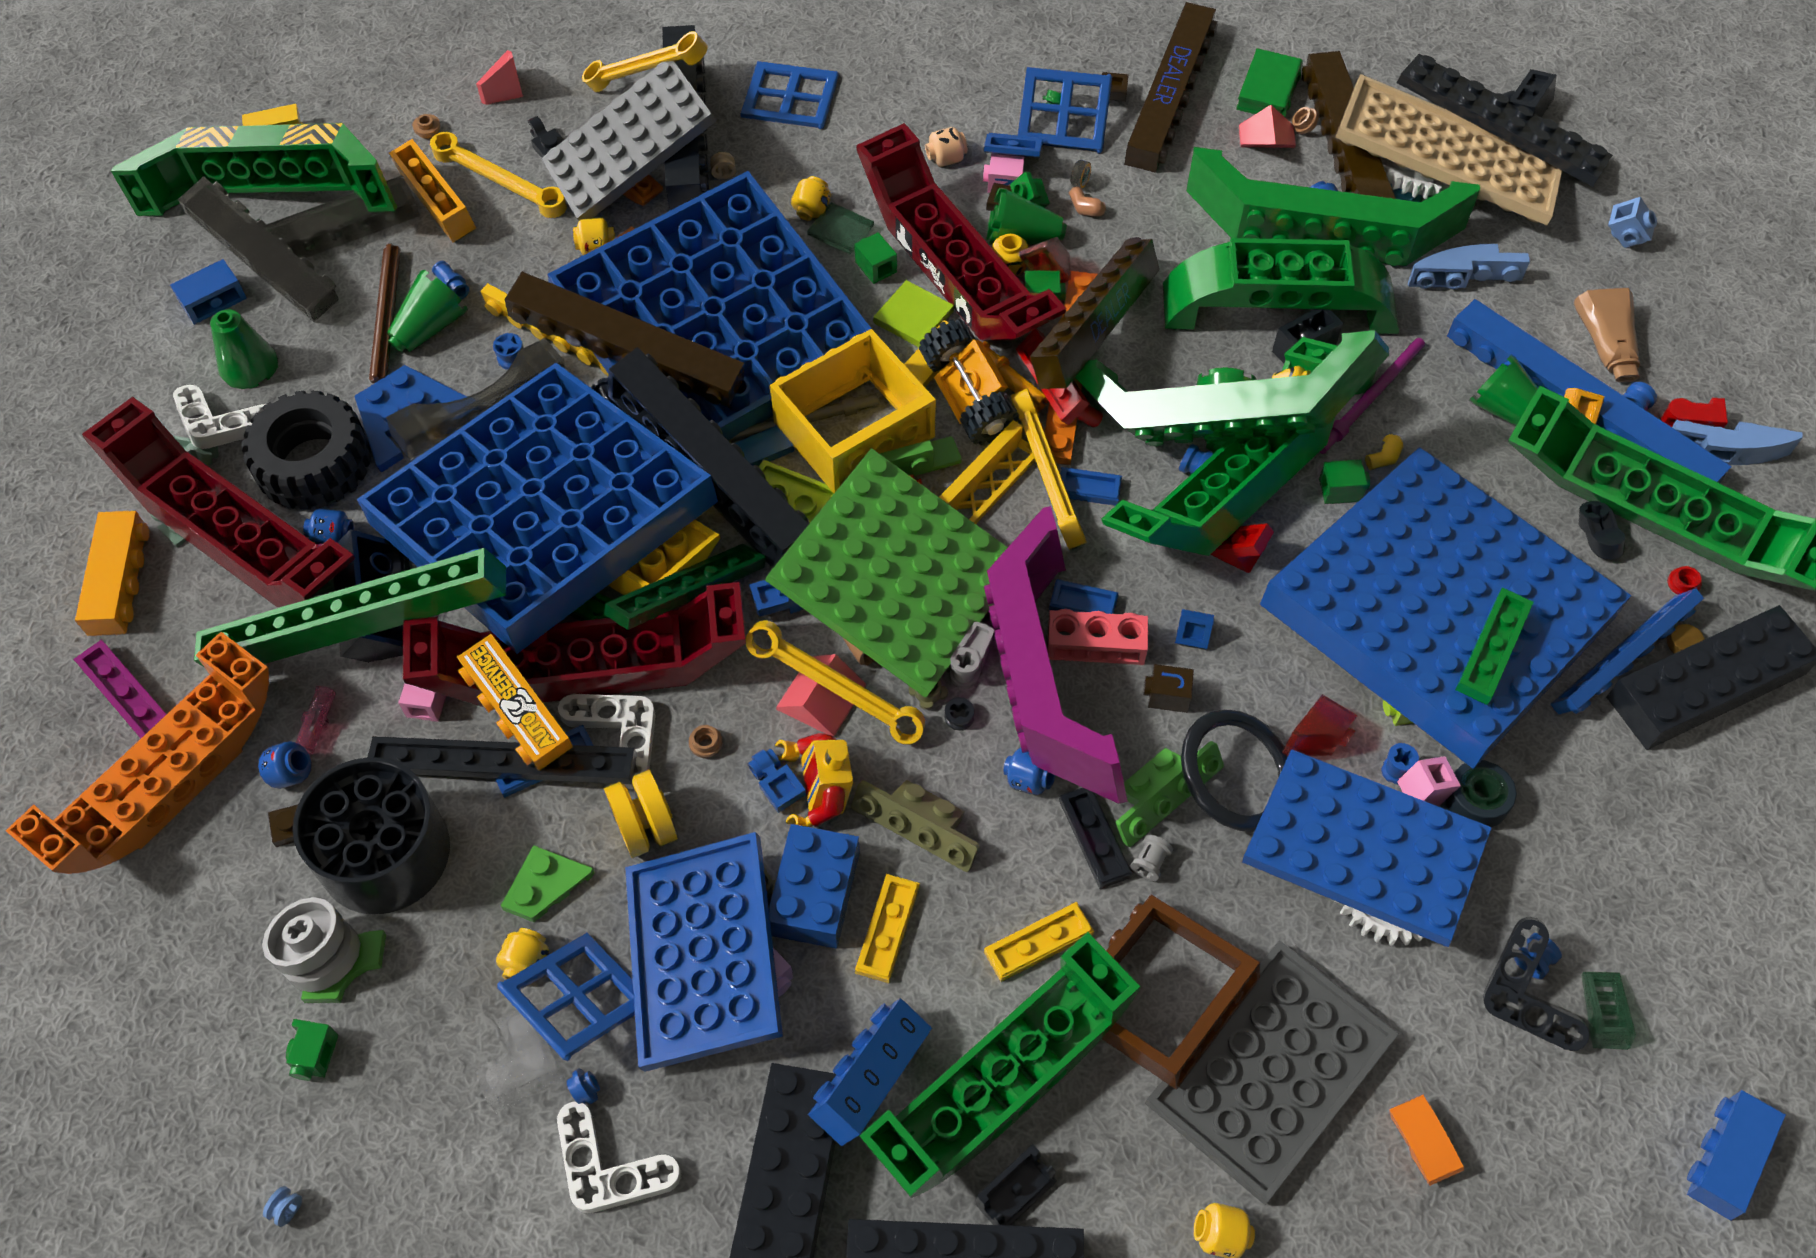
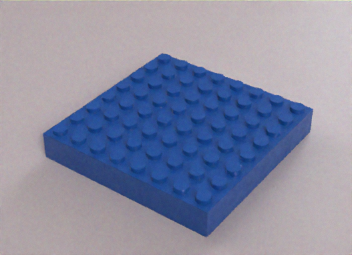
(730, 280)
(552, 490)
(1409, 585)

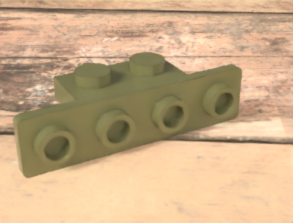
(920, 819)

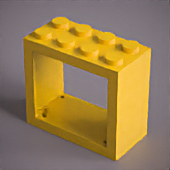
(836, 374)

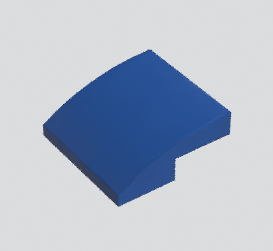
(1013, 145)

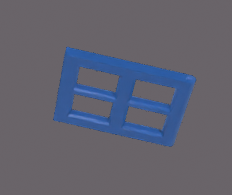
(1067, 79)
(789, 96)
(573, 994)

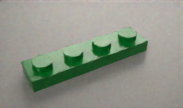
(1494, 646)

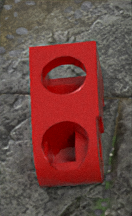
(1708, 414)

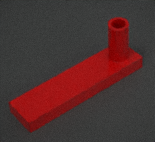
(1067, 402)

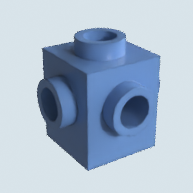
(1632, 222)

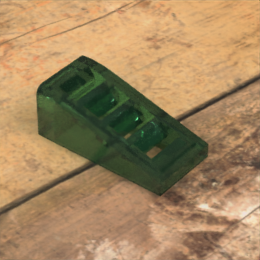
(1608, 1033)

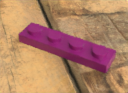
(120, 688)

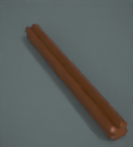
(384, 312)

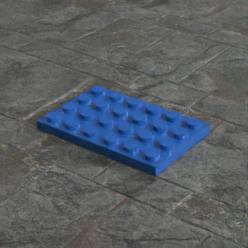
(1368, 847)
(702, 953)

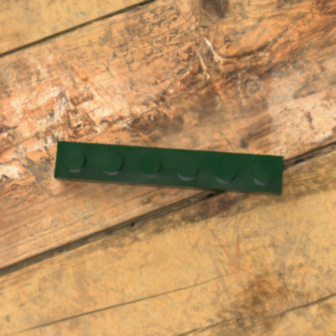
(683, 586)

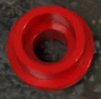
(1686, 574)

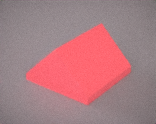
(816, 704)

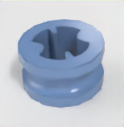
(282, 1206)

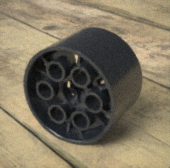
(351, 794)

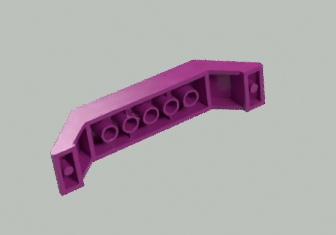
(1043, 731)

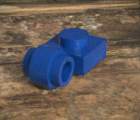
(778, 785)

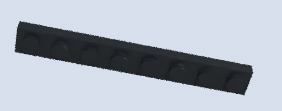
(501, 760)

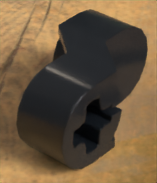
(1601, 530)

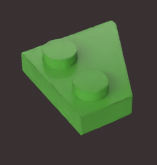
(542, 883)

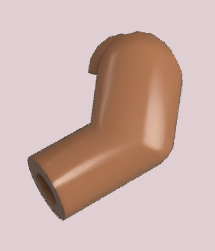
(1086, 205)

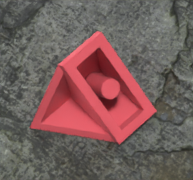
(500, 81)
(1267, 130)

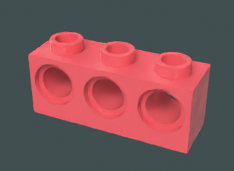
(1087, 648)

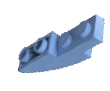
(1458, 265)
(1744, 444)

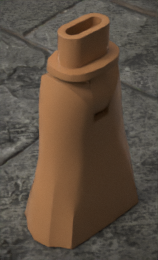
(1611, 323)

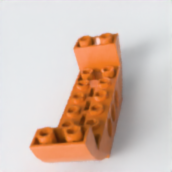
(158, 772)

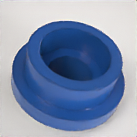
(583, 1086)

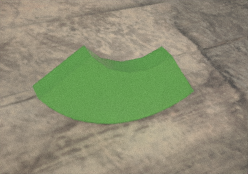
(369, 958)

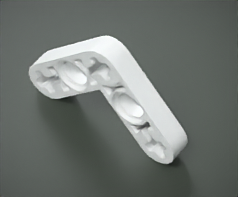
(204, 430)
(623, 719)
(606, 1179)

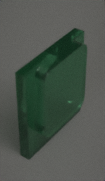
(840, 228)

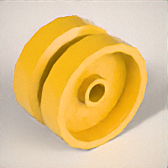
(644, 812)

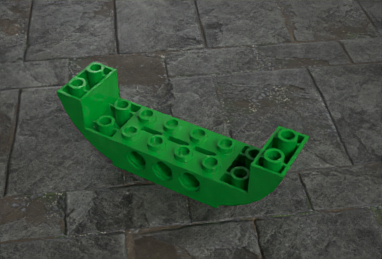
(1281, 276)

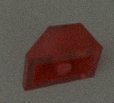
(1048, 256)
(1322, 729)

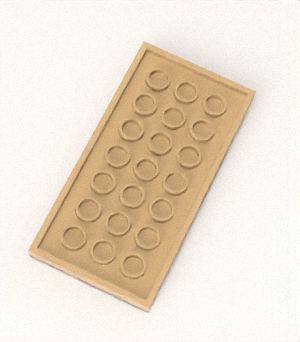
(1448, 149)

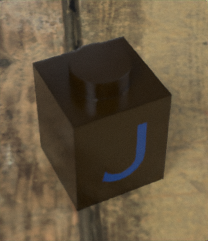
(1169, 688)

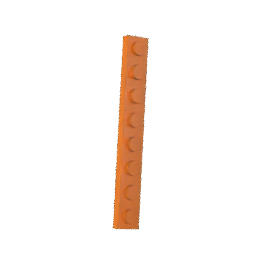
(1060, 435)

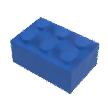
(813, 885)

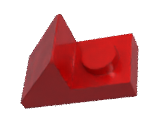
(1244, 546)

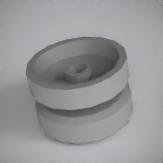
(311, 944)

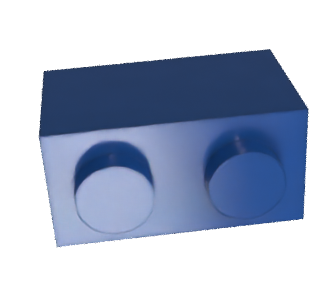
(208, 291)

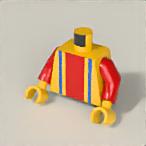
(825, 775)

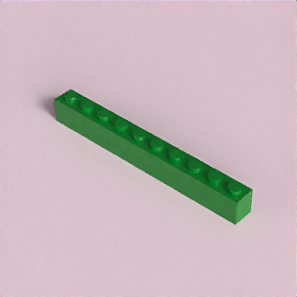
(366, 607)

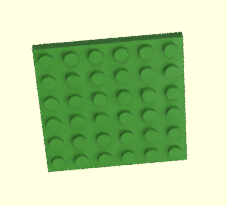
(891, 571)

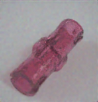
(321, 700)

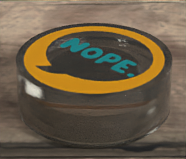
(1080, 173)

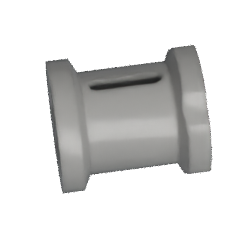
(1151, 857)

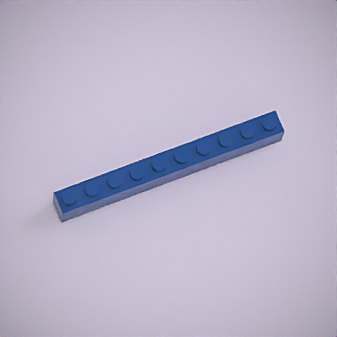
(1496, 338)

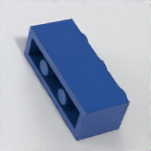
(1734, 1154)

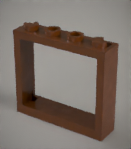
(1190, 1050)

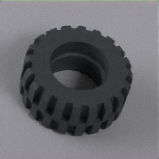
(298, 420)

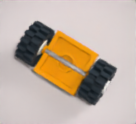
(968, 380)

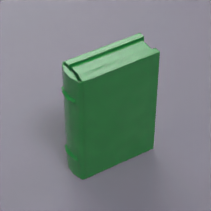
(1270, 82)

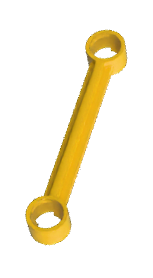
(689, 48)
(498, 174)
(1048, 469)
(835, 682)

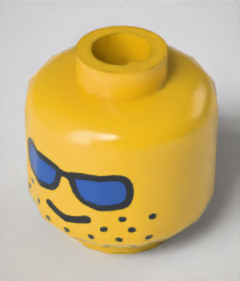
(811, 198)

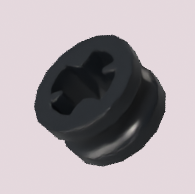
(959, 723)

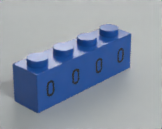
(869, 1072)

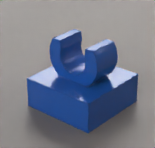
(1194, 629)

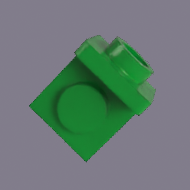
(1030, 189)

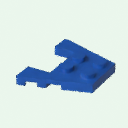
(389, 396)

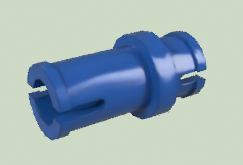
(453, 280)

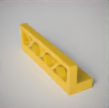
(982, 468)

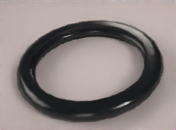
(1190, 765)

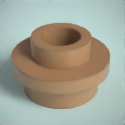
(1305, 120)
(426, 126)
(705, 732)

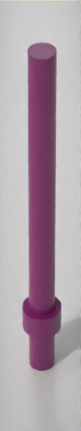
(1341, 427)

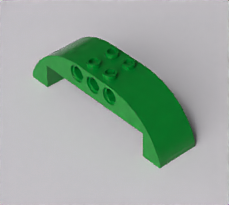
(1004, 1071)

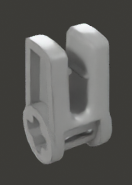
(971, 655)

